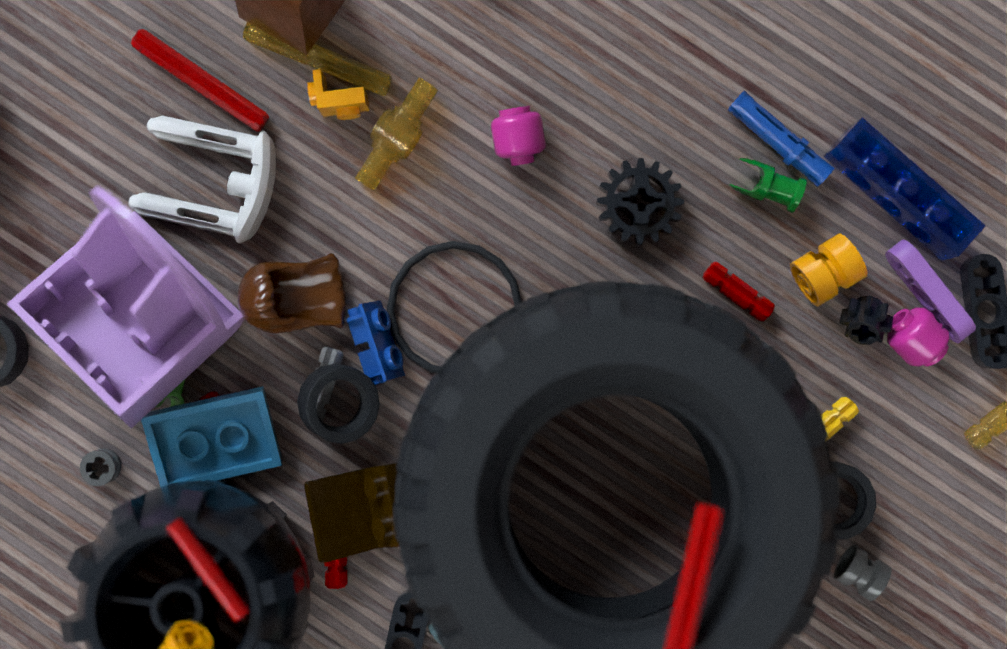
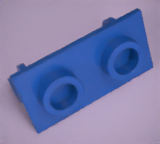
(372, 324)

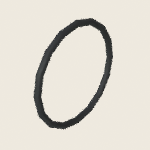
(414, 260)

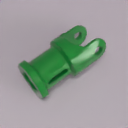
(774, 186)

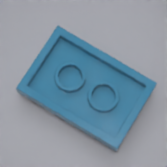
(213, 438)

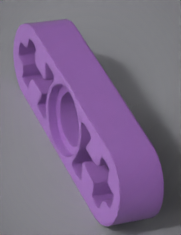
(930, 290)

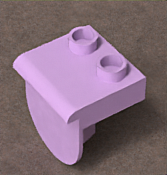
(127, 311)

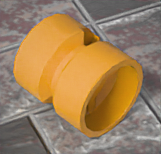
(832, 267)

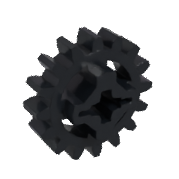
(640, 184)

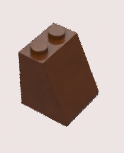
(290, 21)

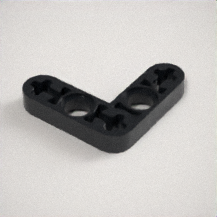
(998, 299)

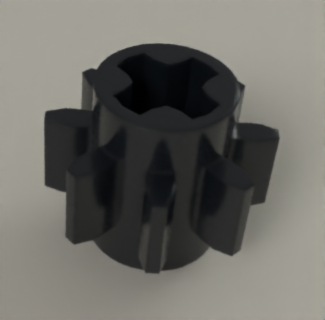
(866, 320)

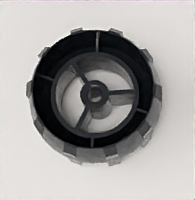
(216, 512)

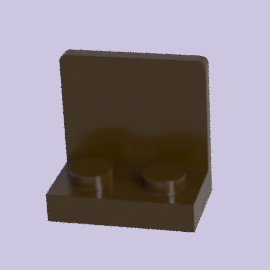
(352, 511)

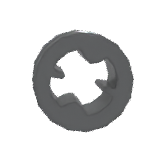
(112, 460)

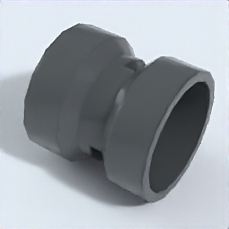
(866, 575)

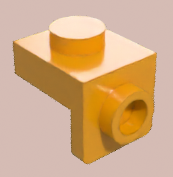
(343, 103)

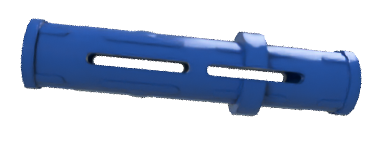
(787, 144)

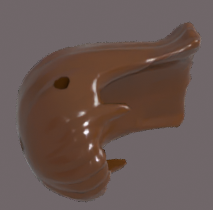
(293, 295)

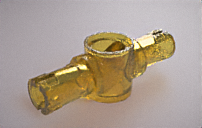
(396, 133)

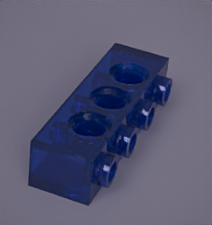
(904, 190)

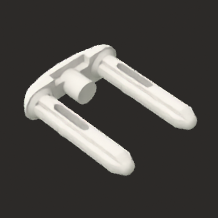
(254, 188)

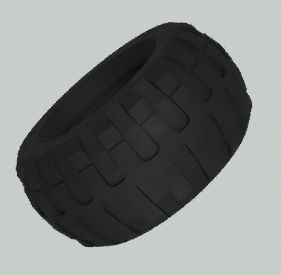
(587, 343)

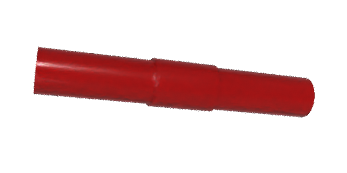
(207, 569)

